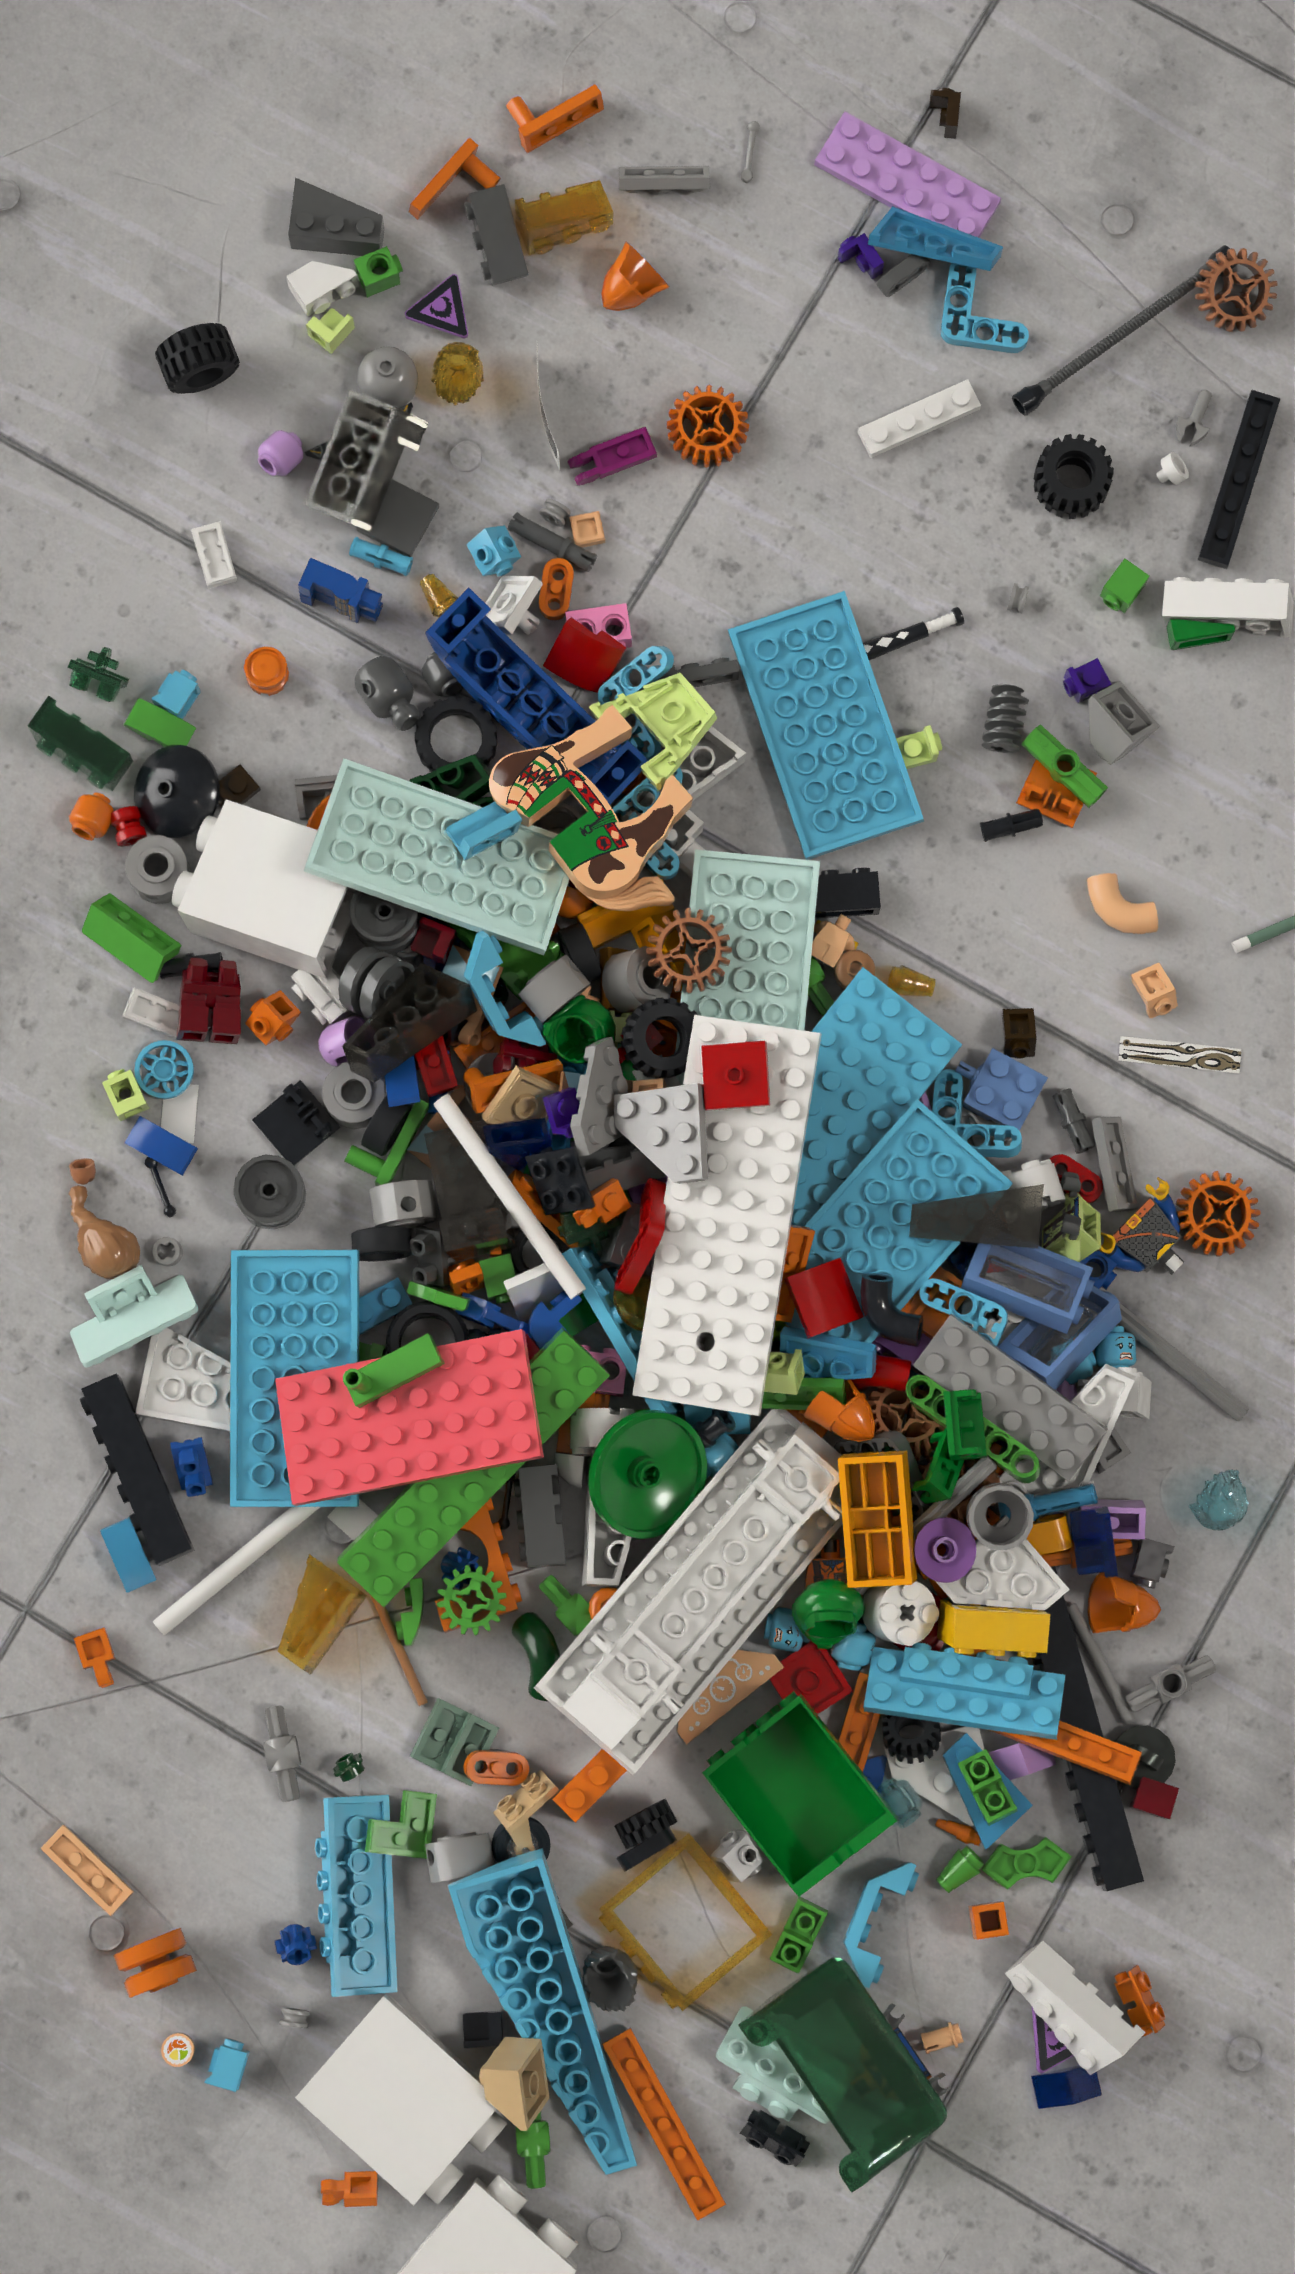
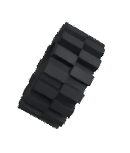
(910, 1747)
(645, 1824)

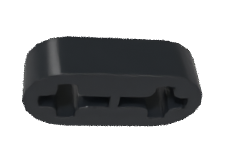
(646, 1849)

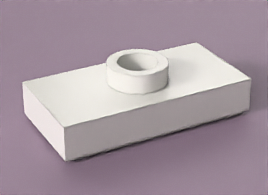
(214, 555)
(152, 1012)

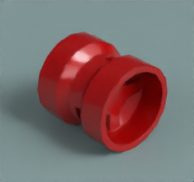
(127, 825)

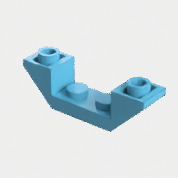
(483, 958)
(897, 1880)

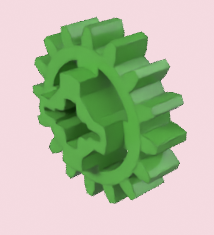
(475, 1585)

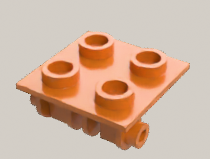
(1049, 796)

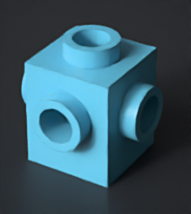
(494, 551)

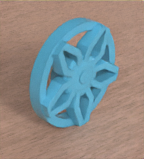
(164, 1069)

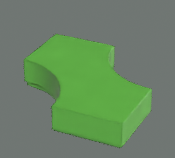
(438, 1296)
(1011, 1865)

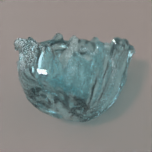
(1221, 1501)

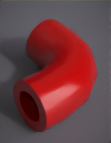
(889, 1373)

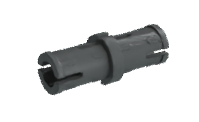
(1073, 1121)

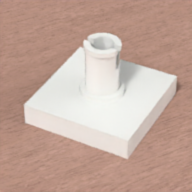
(510, 603)

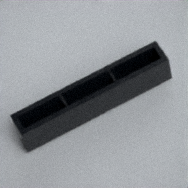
(847, 893)
(137, 1470)

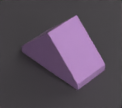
(1021, 1760)

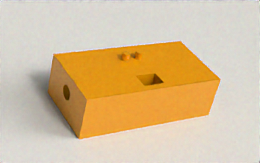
(873, 1546)

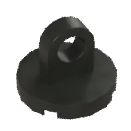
(1157, 1753)

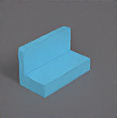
(483, 829)

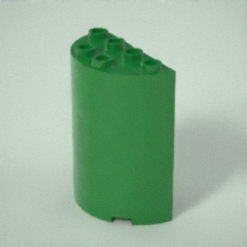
(798, 1793)

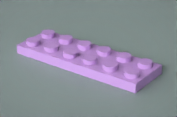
(904, 177)

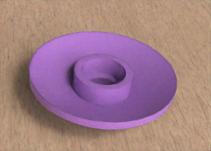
(959, 1550)

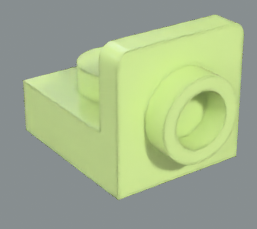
(920, 747)

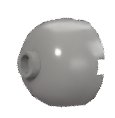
(388, 376)

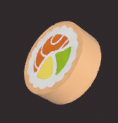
(178, 2049)

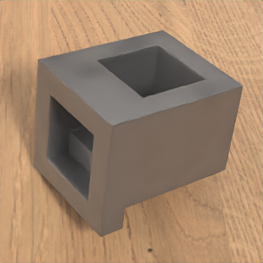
(1150, 1562)

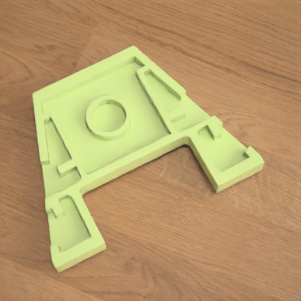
(672, 715)

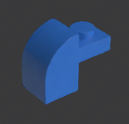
(545, 1322)

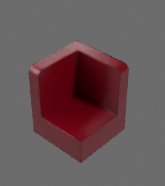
(433, 940)
(1155, 1798)

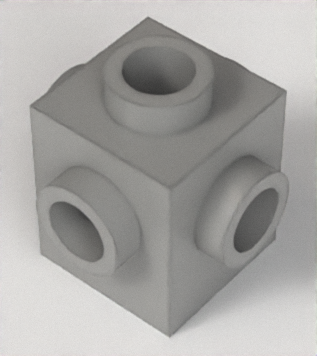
(738, 1856)

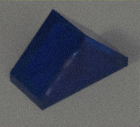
(516, 1140)
(1065, 2087)

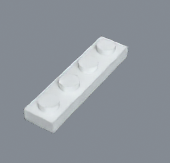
(919, 418)

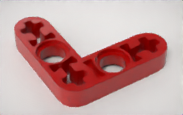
(649, 1236)

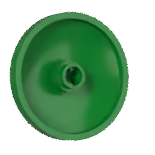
(646, 1473)

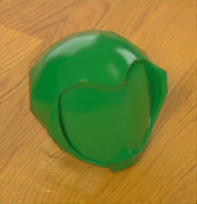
(577, 1027)
(827, 1612)

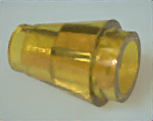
(437, 595)
(910, 982)

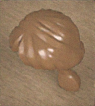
(102, 1245)

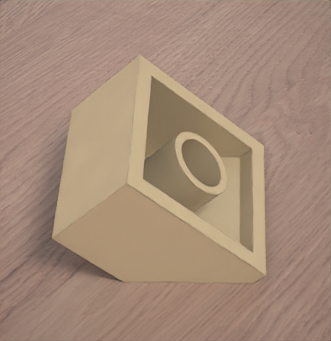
(516, 2080)

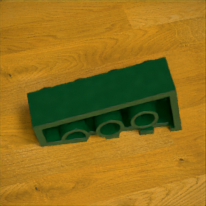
(462, 779)

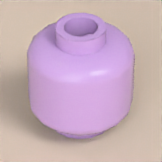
(280, 453)

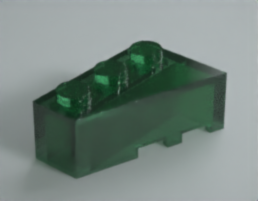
(79, 746)

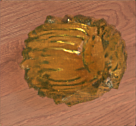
(457, 372)

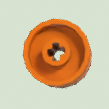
(155, 1963)

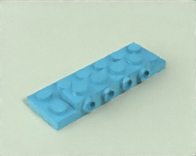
(599, 1295)
(965, 1690)
(356, 1899)

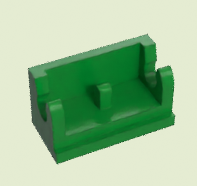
(965, 1425)
(942, 1472)

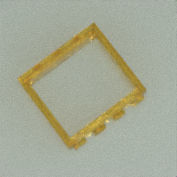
(633, 1947)

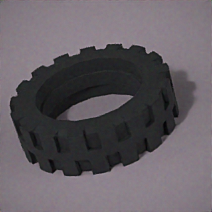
(444, 709)

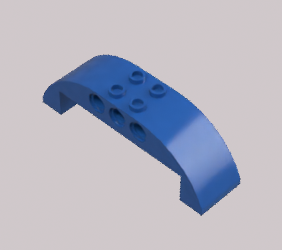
(520, 692)

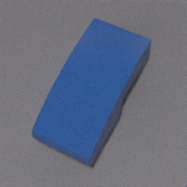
(161, 1145)

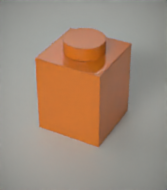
(988, 1920)

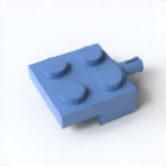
(1001, 1089)

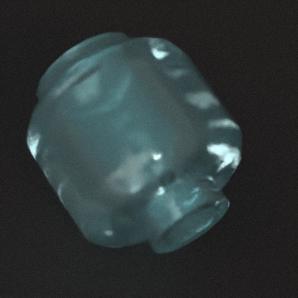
(902, 1800)

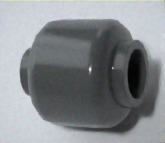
(439, 677)

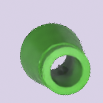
(960, 1869)

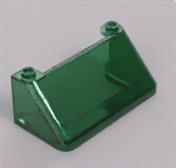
(850, 2067)

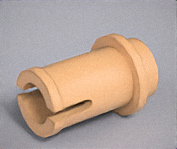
(942, 2038)

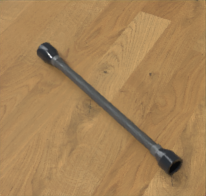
(1031, 397)

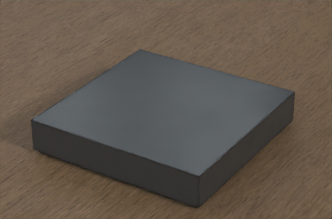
(402, 519)

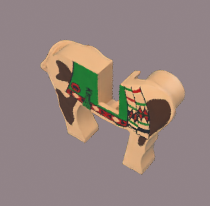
(597, 849)

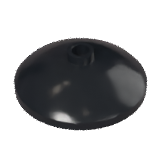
(191, 793)

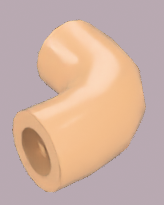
(1118, 912)

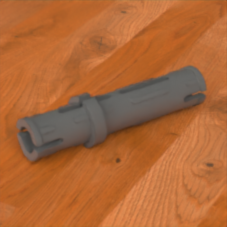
(552, 542)

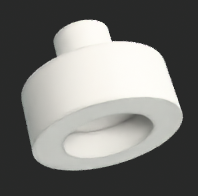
(1173, 469)

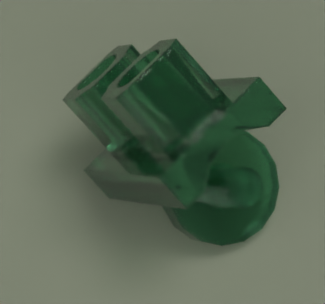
(84, 671)
(584, 1237)

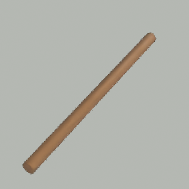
(401, 1653)

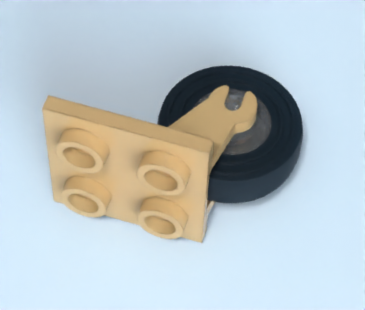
(518, 1830)

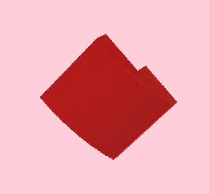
(584, 656)
(824, 1297)

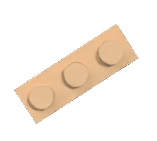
(87, 1870)

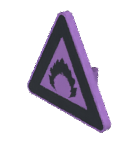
(442, 309)
(1048, 2048)

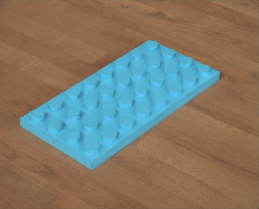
(825, 725)
(869, 1071)
(871, 1210)
(287, 1319)

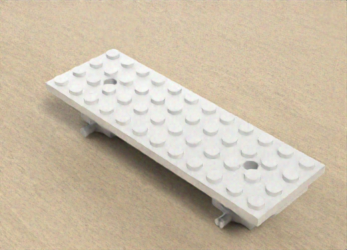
(729, 1235)
(700, 1591)

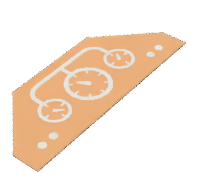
(732, 1684)

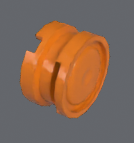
(266, 670)

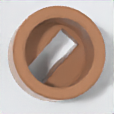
(82, 1170)

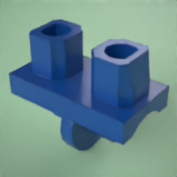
(192, 1466)

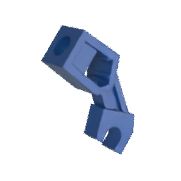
(488, 1314)

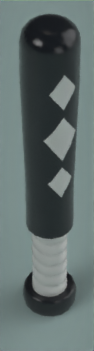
(903, 637)

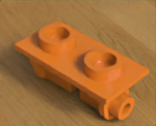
(1137, 1988)

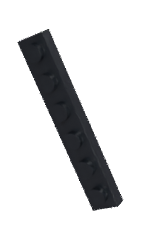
(1239, 479)

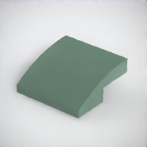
(450, 1737)

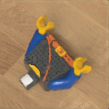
(1147, 1235)

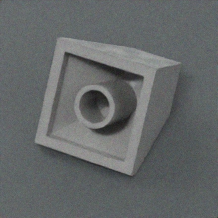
(1117, 722)

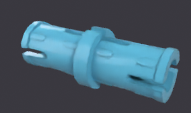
(381, 556)

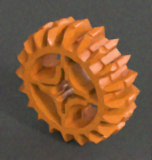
(690, 409)
(1226, 1225)

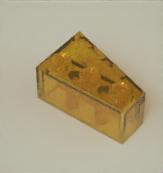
(563, 217)
(319, 1615)

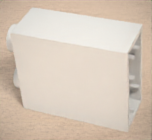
(256, 893)
(402, 2102)
(491, 2237)

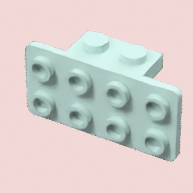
(129, 1312)
(766, 2074)

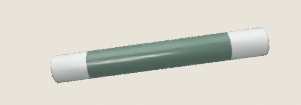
(1264, 934)

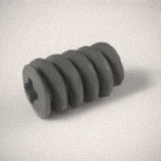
(1003, 718)

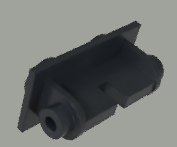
(787, 2147)

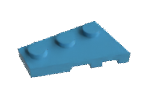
(830, 1355)
(961, 1750)

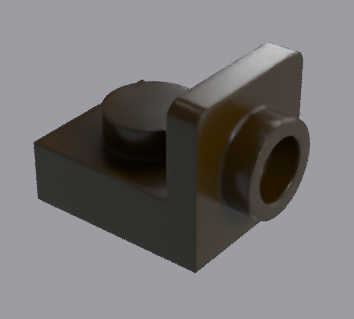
(949, 103)
(237, 787)
(1019, 1032)

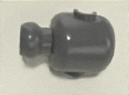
(387, 692)

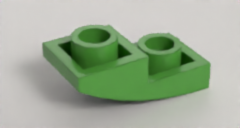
(158, 724)
(410, 1622)
(987, 1787)
(798, 1934)

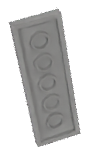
(1012, 1396)

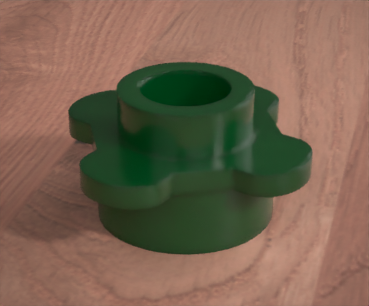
(349, 1766)

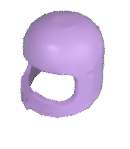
(335, 1036)

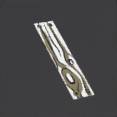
(1179, 1054)

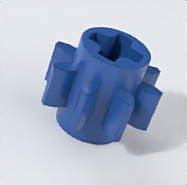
(458, 1561)
(295, 1944)

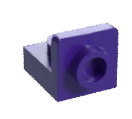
(866, 255)
(1085, 680)
(560, 1108)

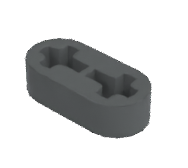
(902, 274)

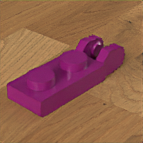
(614, 455)

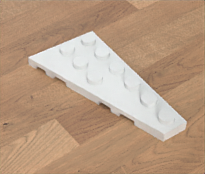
(185, 1383)
(1101, 1399)

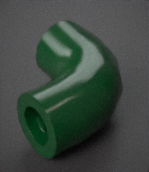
(539, 1647)

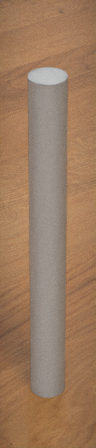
(1100, 1663)

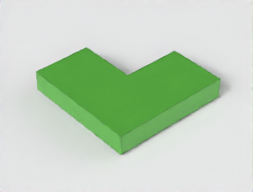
(409, 1834)

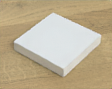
(531, 1288)

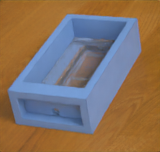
(1031, 1283)
(1056, 1354)

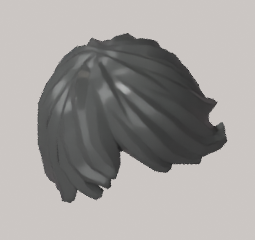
(610, 1978)

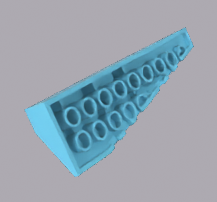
(528, 1958)

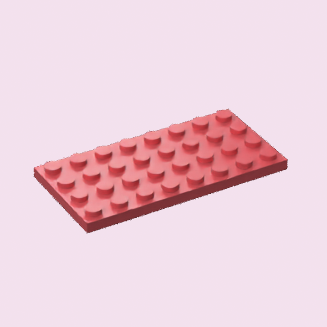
(446, 1423)

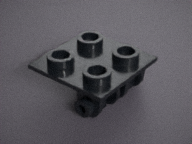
(296, 1123)
(559, 1180)

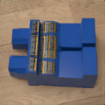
(339, 590)

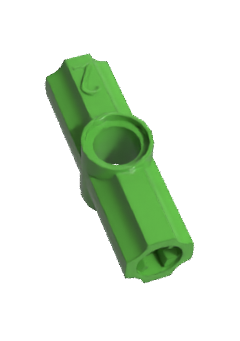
(1050, 751)

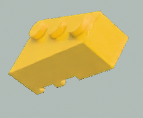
(993, 1629)

